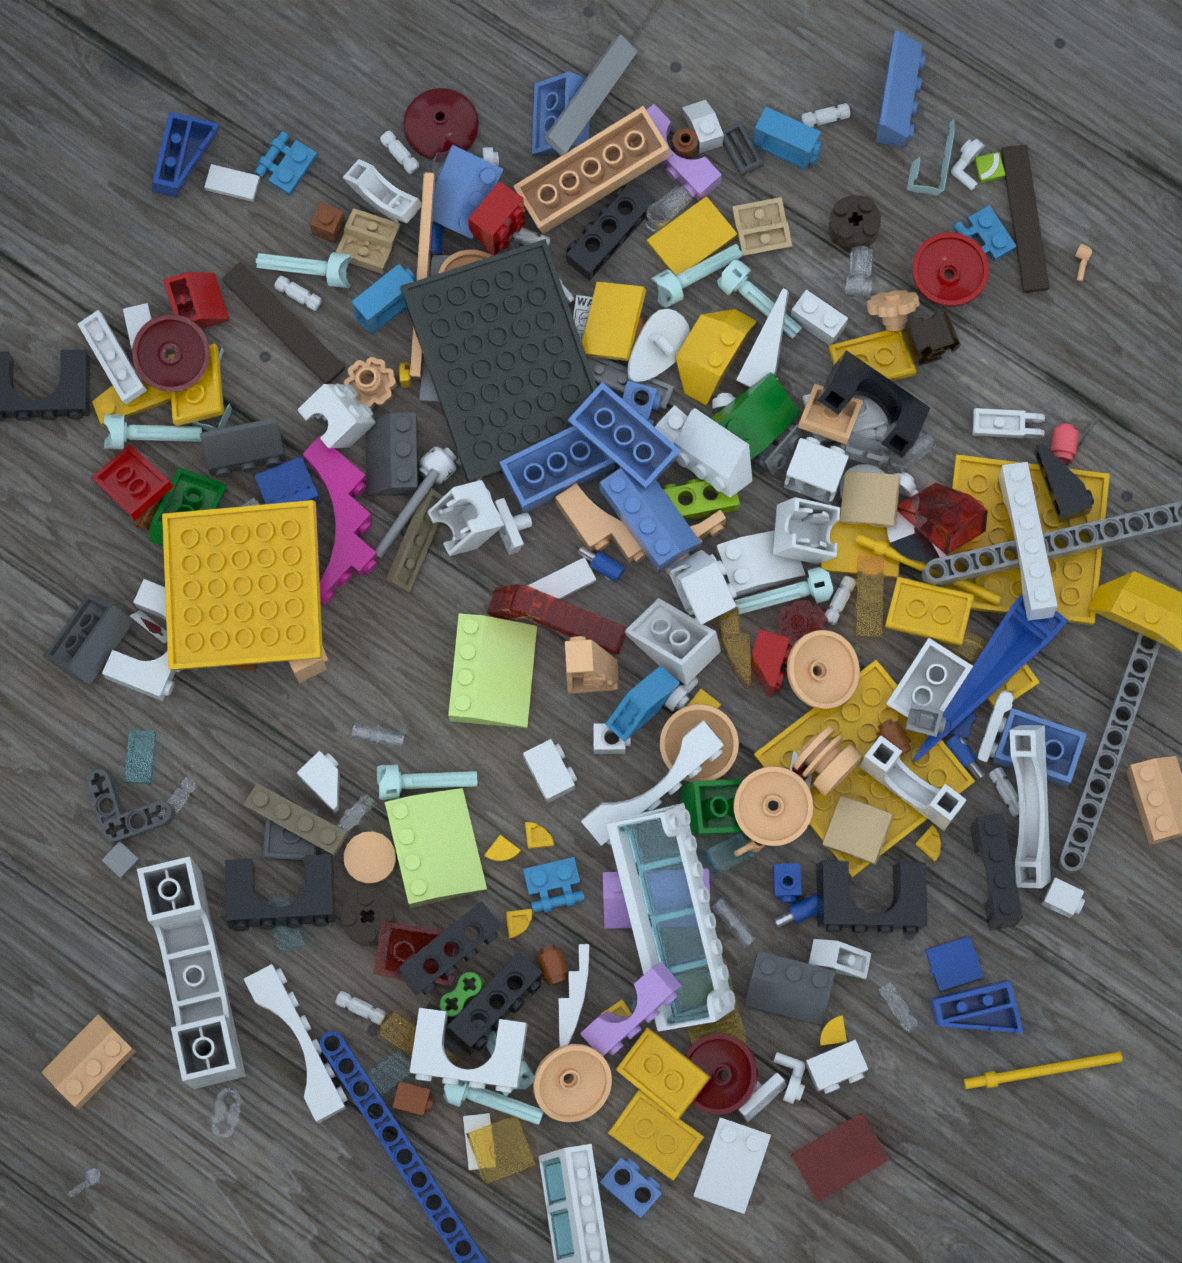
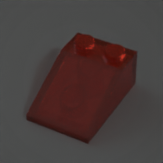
(945, 516)
(400, 943)
(840, 1157)

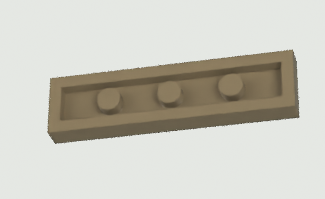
(414, 545)
(295, 819)

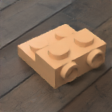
(825, 422)

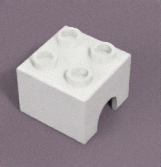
(345, 414)
(816, 470)
(469, 515)
(805, 530)
(702, 586)

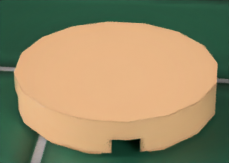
(370, 857)

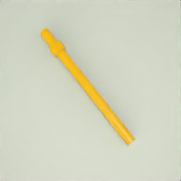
(881, 548)
(992, 1079)

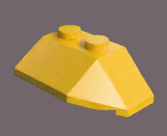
(711, 352)
(1142, 607)

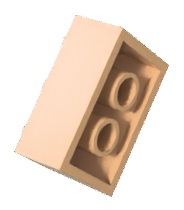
(1158, 797)
(88, 1062)

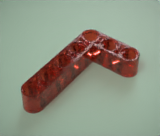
(526, 602)

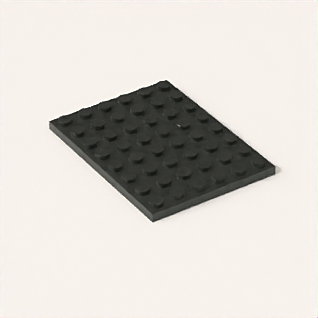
(500, 353)

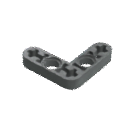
(117, 815)

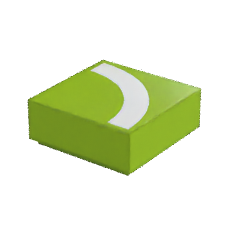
(989, 167)

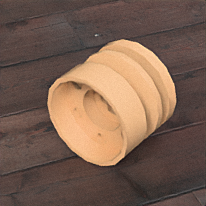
(827, 760)

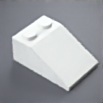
(753, 566)
(674, 640)
(930, 681)
(732, 1165)

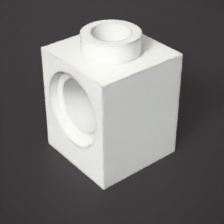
(602, 746)
(1063, 898)

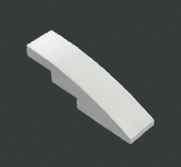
(571, 1007)

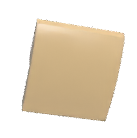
(761, 226)
(368, 240)
(870, 499)
(858, 830)

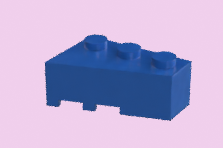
(180, 152)
(979, 1007)

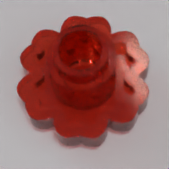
(800, 620)

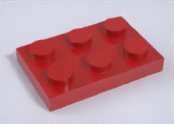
(132, 482)

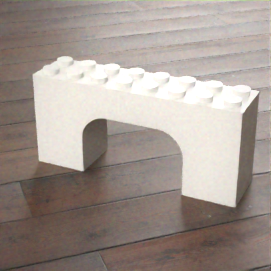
(201, 1005)

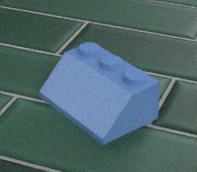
(550, 100)
(462, 188)
(1061, 744)

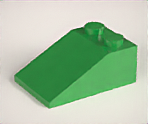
(758, 414)
(189, 493)
(711, 807)

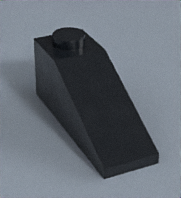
(1064, 487)

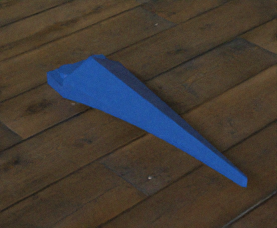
(1005, 654)

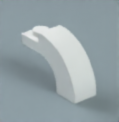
(380, 193)

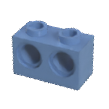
(645, 410)
(626, 1192)

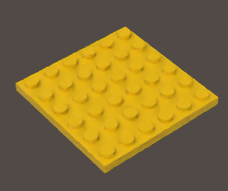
(1073, 576)
(242, 585)
(858, 723)

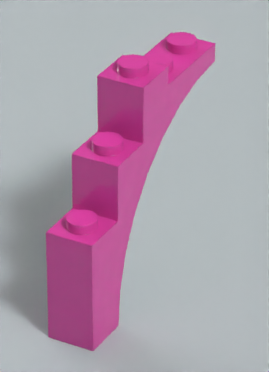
(349, 551)

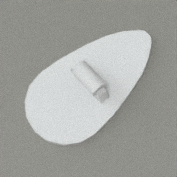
(657, 345)

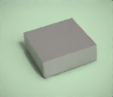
(120, 860)

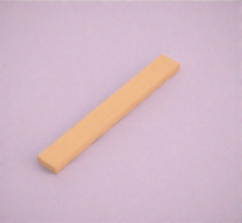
(423, 260)

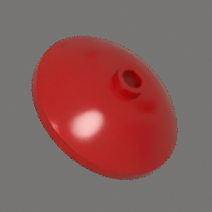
(951, 254)

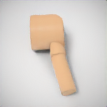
(1084, 253)
(750, 846)

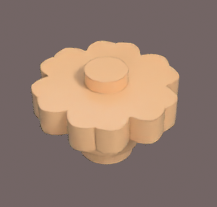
(893, 307)
(372, 381)

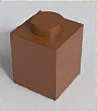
(327, 222)
(413, 1099)

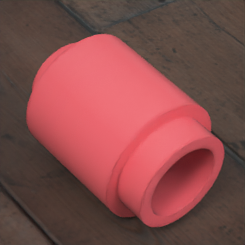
(1065, 442)

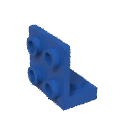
(287, 483)

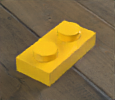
(1018, 684)

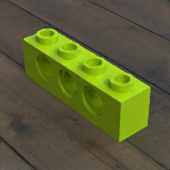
(700, 505)

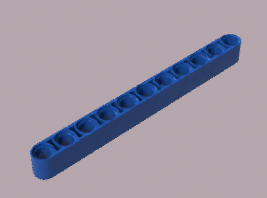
(395, 1147)

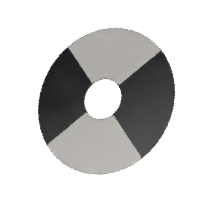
(911, 545)

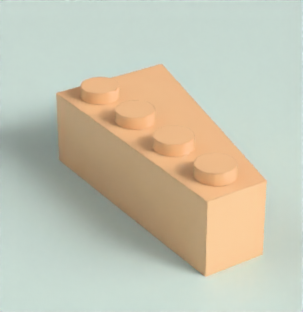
(589, 667)

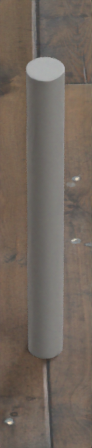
(407, 512)

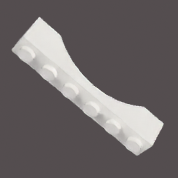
(1033, 561)
(696, 747)
(1033, 848)
(320, 1092)

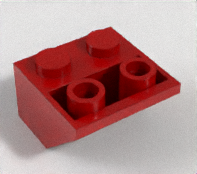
(498, 218)
(197, 298)
(768, 656)

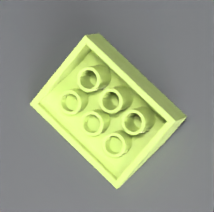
(492, 671)
(435, 846)

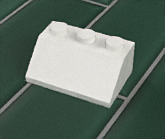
(714, 454)

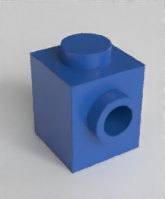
(787, 882)

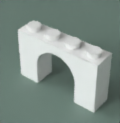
(146, 677)
(885, 766)
(431, 1060)

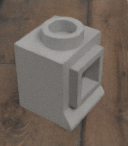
(914, 718)

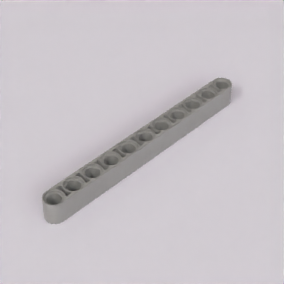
(1068, 535)
(1110, 752)

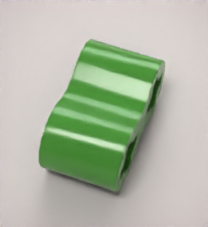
(462, 993)

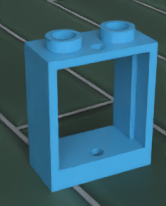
(787, 139)
(382, 299)
(642, 703)

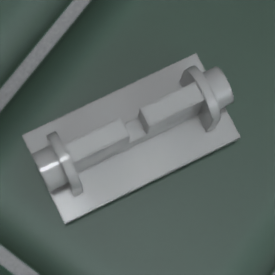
(865, 450)
(775, 456)

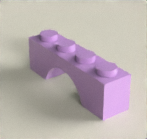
(696, 175)
(652, 990)

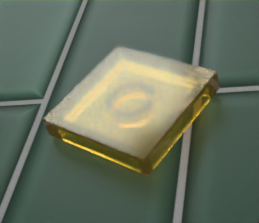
(500, 1149)

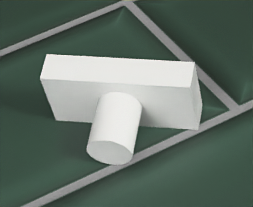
(509, 532)
(762, 1096)

